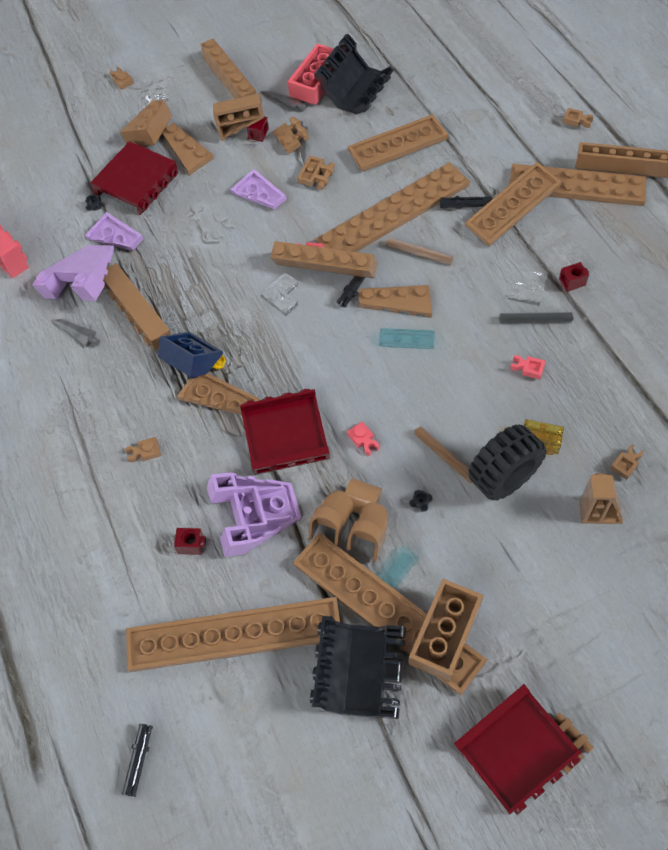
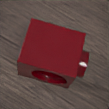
(258, 130)
(573, 276)
(183, 535)

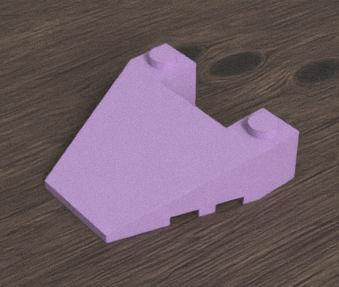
(83, 268)
(258, 509)

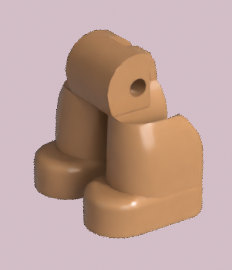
(357, 498)

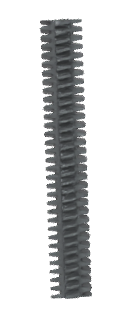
(568, 316)

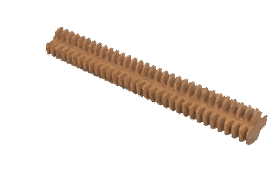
(419, 251)
(442, 452)

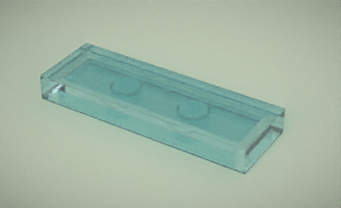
(406, 338)
(398, 567)

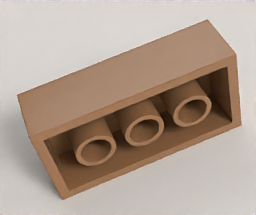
(445, 630)

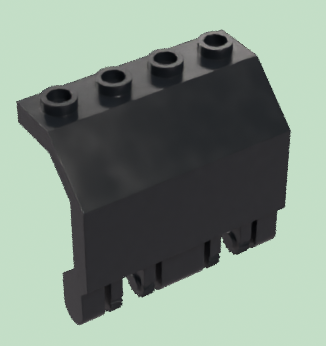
(349, 78)
(354, 669)

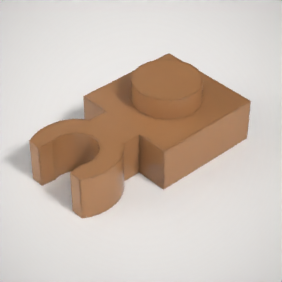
(121, 79)
(575, 117)
(147, 450)
(626, 464)

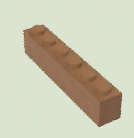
(226, 70)
(622, 159)
(324, 259)
(135, 306)

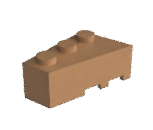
(237, 113)
(148, 124)
(601, 501)

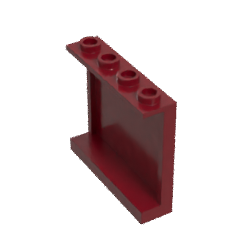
(135, 176)
(284, 431)
(518, 750)

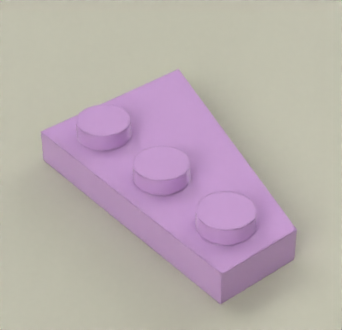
(259, 190)
(114, 232)

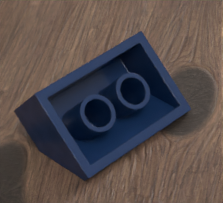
(188, 353)

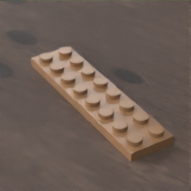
(593, 185)

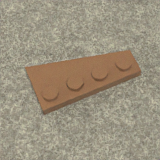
(189, 151)
(405, 299)
(214, 393)

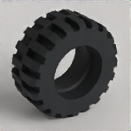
(507, 462)

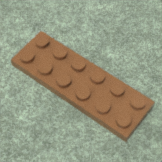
(397, 142)
(513, 204)

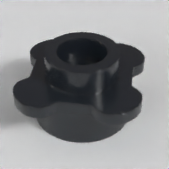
(93, 202)
(419, 494)

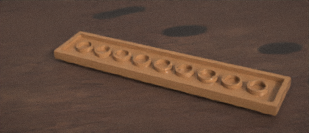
(395, 210)
(376, 601)
(227, 634)

